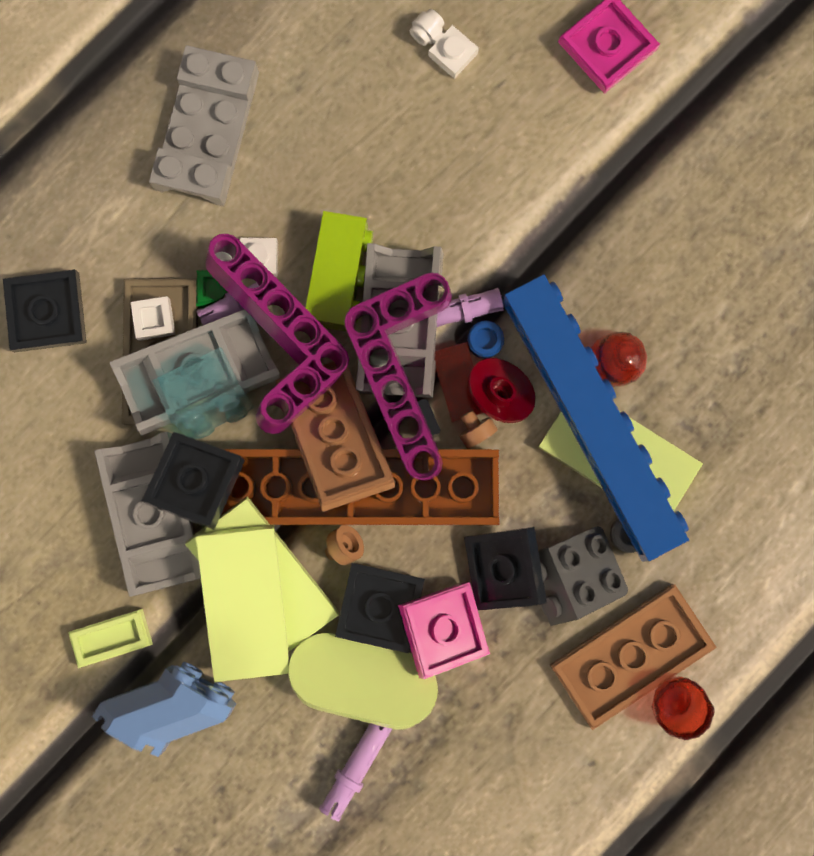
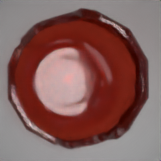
(620, 358)
(682, 708)

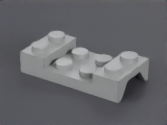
(205, 125)
(234, 333)
(416, 343)
(147, 538)

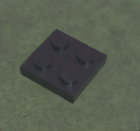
(44, 311)
(193, 480)
(505, 569)
(372, 610)

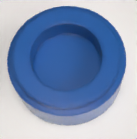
(485, 339)

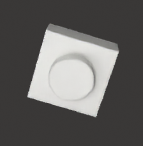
(153, 318)

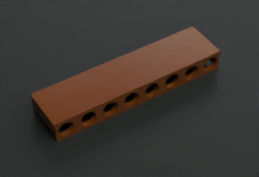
(459, 495)

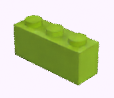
(338, 268)

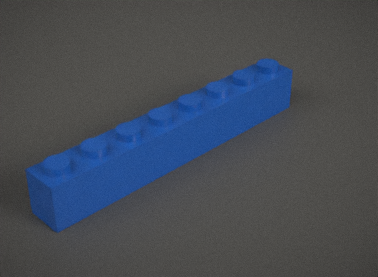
(595, 419)

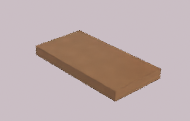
(340, 445)
(632, 656)

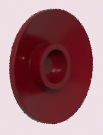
(501, 390)

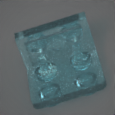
(203, 395)

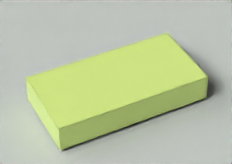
(110, 638)

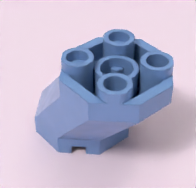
(166, 709)

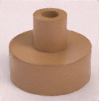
(476, 430)
(344, 545)

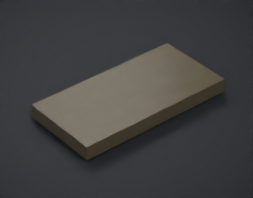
(184, 310)

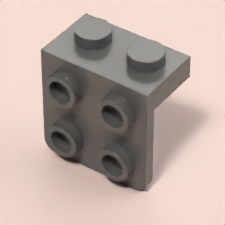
(580, 576)

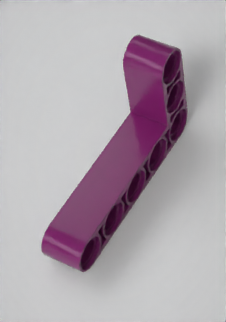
(280, 328)
(393, 372)

